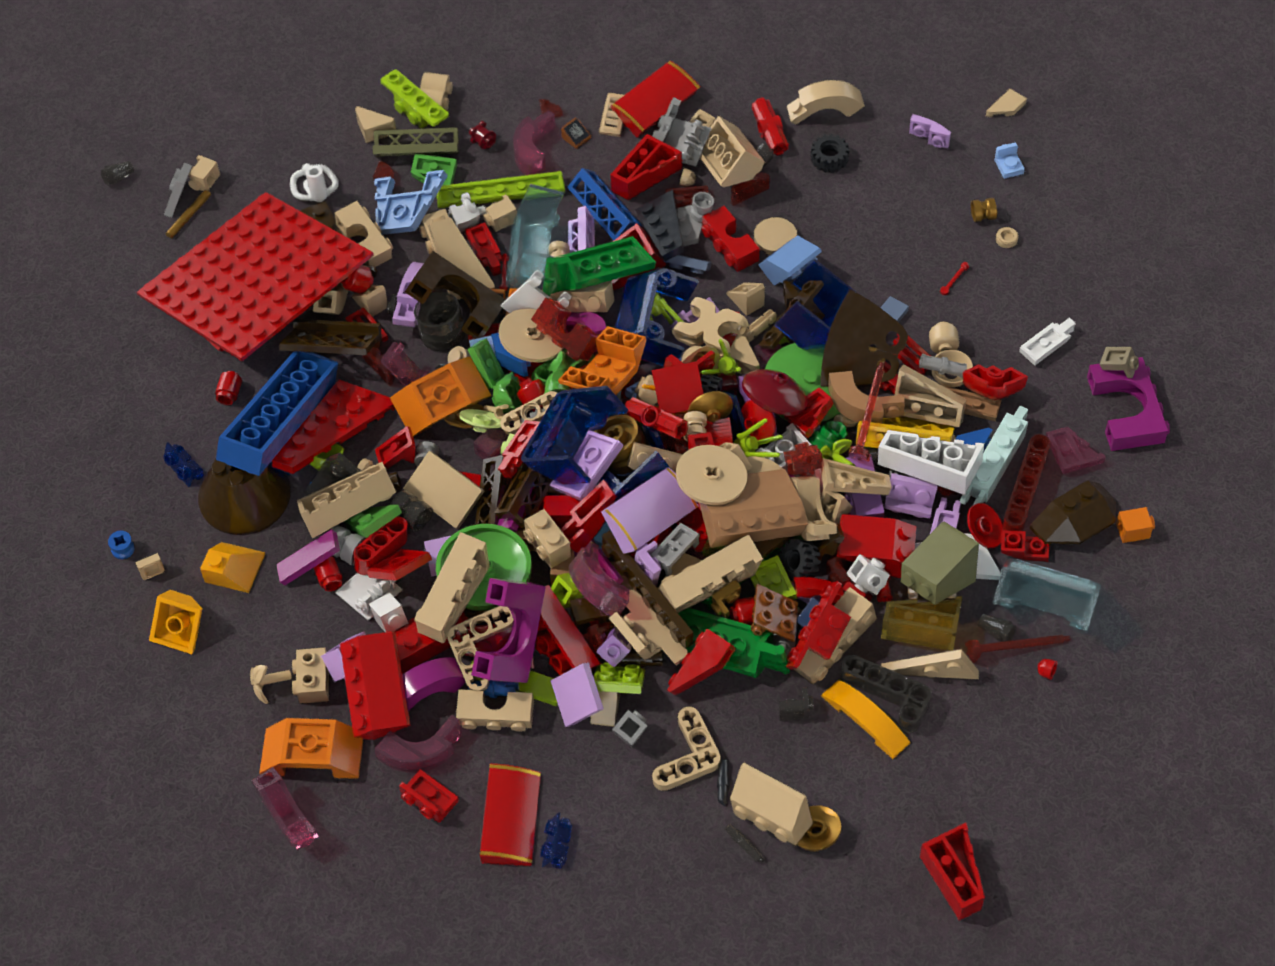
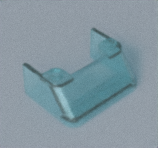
(532, 234)
(1047, 591)

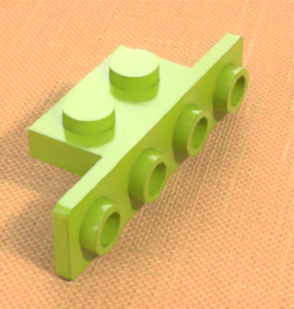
(413, 101)

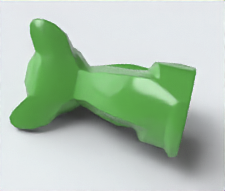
(558, 368)

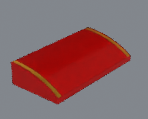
(652, 97)
(510, 815)

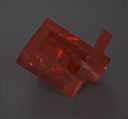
(836, 571)

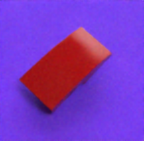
(1020, 546)
(809, 587)

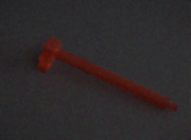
(858, 451)
(975, 649)

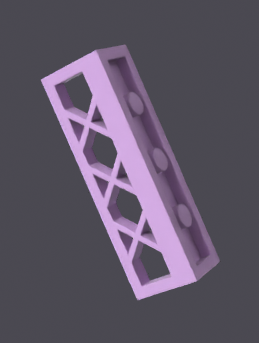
(585, 236)

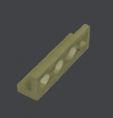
(412, 149)

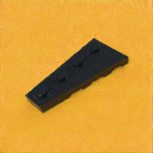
(663, 225)

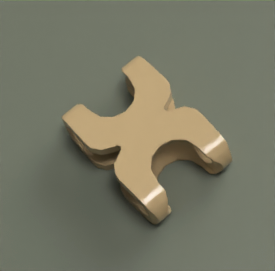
(710, 325)

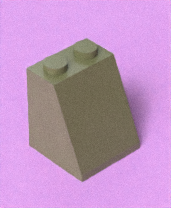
(941, 564)

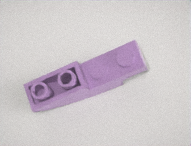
(405, 304)

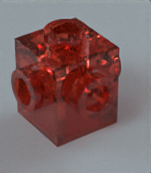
(803, 459)

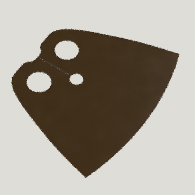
(852, 332)

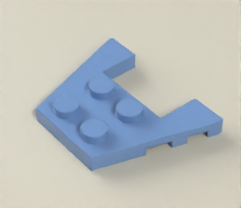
(406, 210)

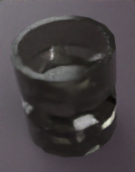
(415, 512)

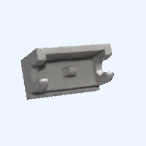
(675, 546)

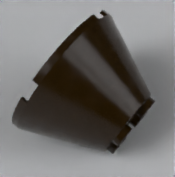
(243, 501)

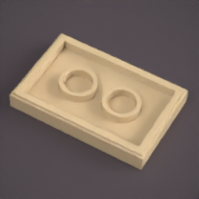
(444, 489)

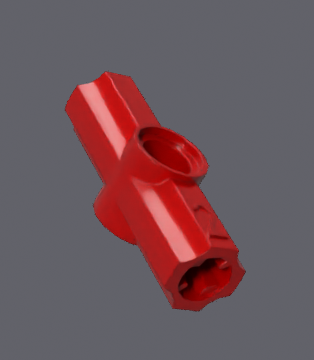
(770, 126)
(656, 418)

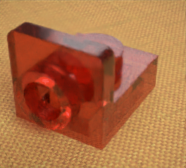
(596, 637)

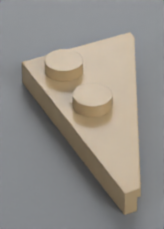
(947, 664)

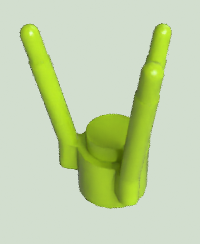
(660, 306)
(726, 364)
(750, 443)

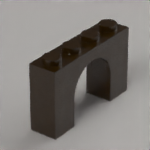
(442, 274)

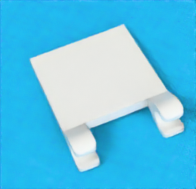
(530, 296)

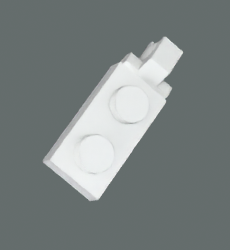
(1047, 341)

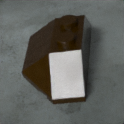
(1076, 515)

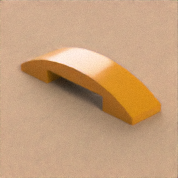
(867, 716)

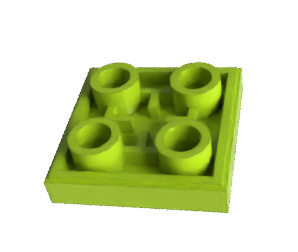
(619, 679)

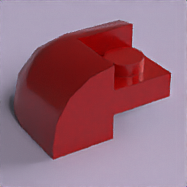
(993, 382)

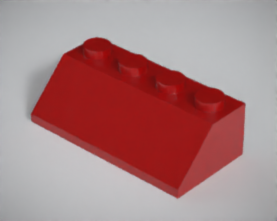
(417, 648)
(374, 685)

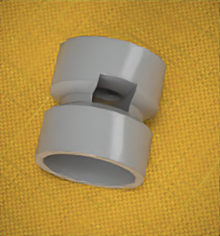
(347, 543)

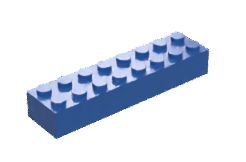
(276, 412)

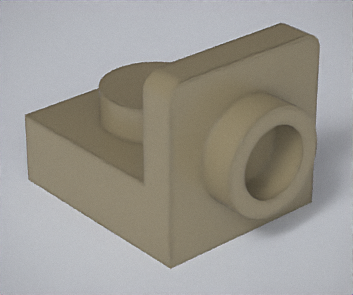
(1120, 359)

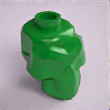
(828, 434)

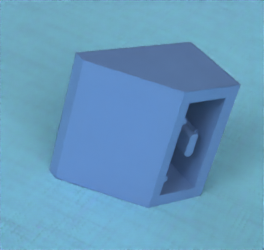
(789, 260)

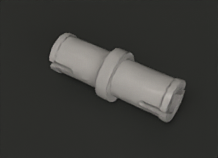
(942, 365)

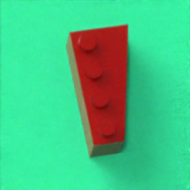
(560, 637)

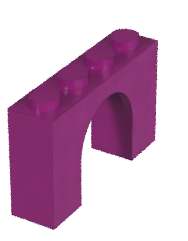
(1134, 431)
(515, 658)

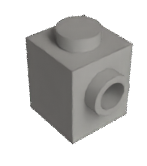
(630, 727)

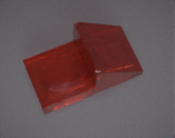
(373, 360)

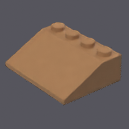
(763, 511)

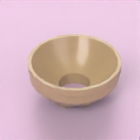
(956, 356)

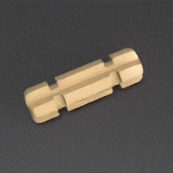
(760, 325)

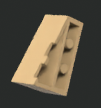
(928, 399)

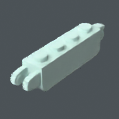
(997, 456)

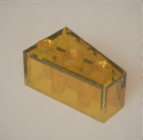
(922, 622)

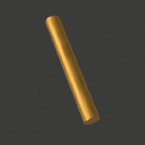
(185, 217)

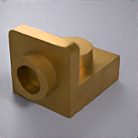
(725, 595)

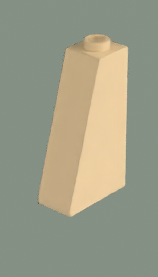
(454, 248)

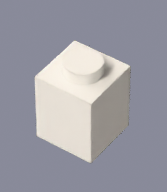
(388, 613)

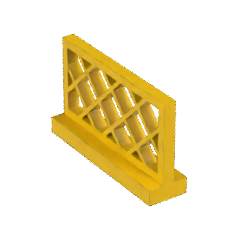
(923, 428)

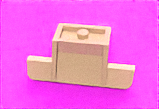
(646, 632)

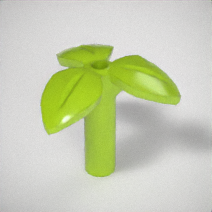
(838, 448)

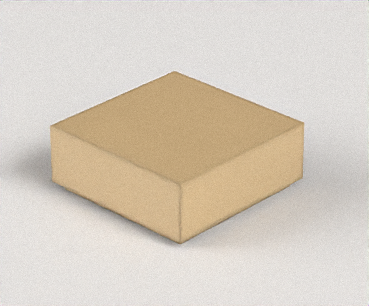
(150, 566)

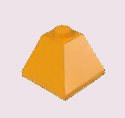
(231, 566)
(176, 621)

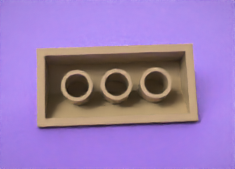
(730, 154)

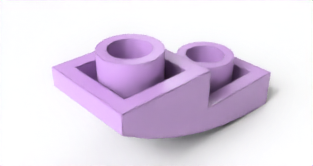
(936, 133)

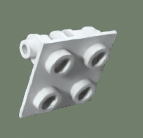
(363, 590)

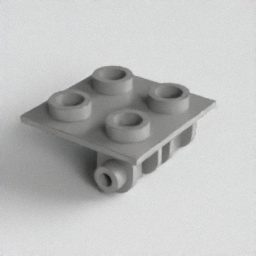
(689, 139)

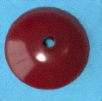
(775, 392)

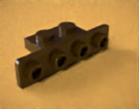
(805, 297)

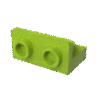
(774, 577)

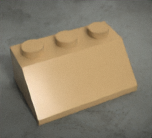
(770, 805)

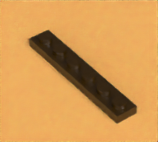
(650, 594)

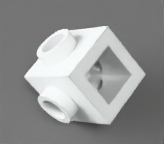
(868, 574)

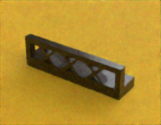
(500, 486)
(519, 492)

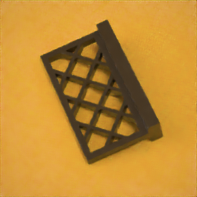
(332, 337)

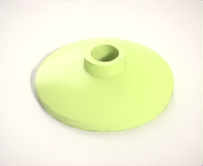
(480, 419)

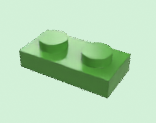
(486, 362)

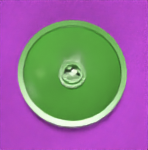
(804, 368)
(507, 558)

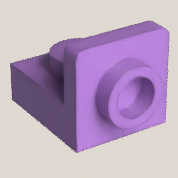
(614, 647)

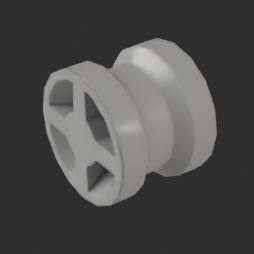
(422, 449)

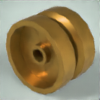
(627, 432)

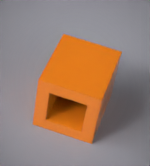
(1135, 524)

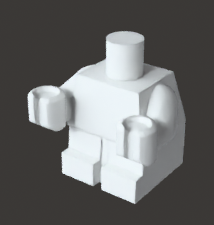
(467, 214)

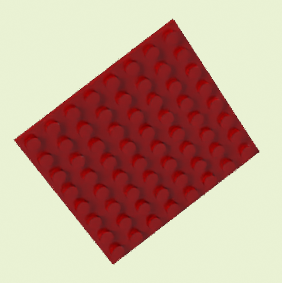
(254, 275)

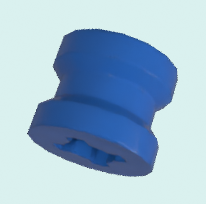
(122, 550)

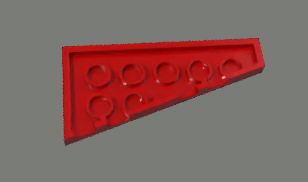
(334, 420)

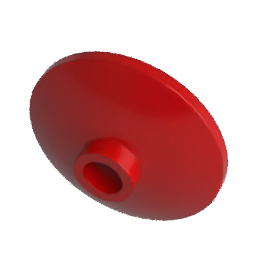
(753, 414)
(985, 525)

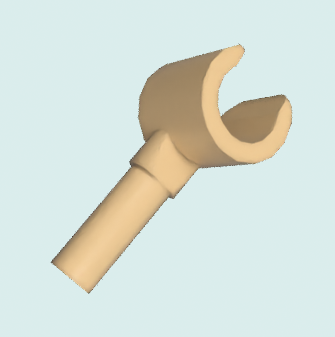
(497, 410)

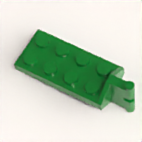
(596, 265)
(751, 652)

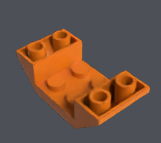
(613, 365)
(440, 394)
(312, 745)

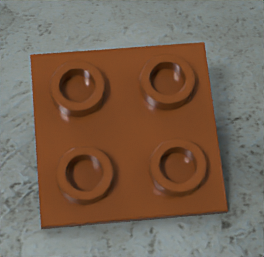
(774, 613)

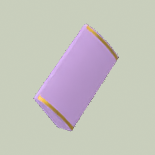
(648, 510)

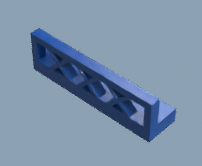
(609, 200)

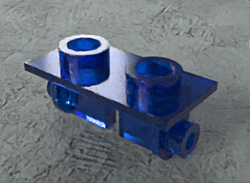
(177, 459)
(552, 850)

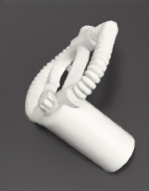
(315, 180)

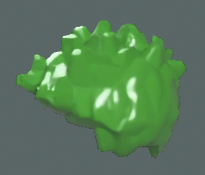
(506, 392)

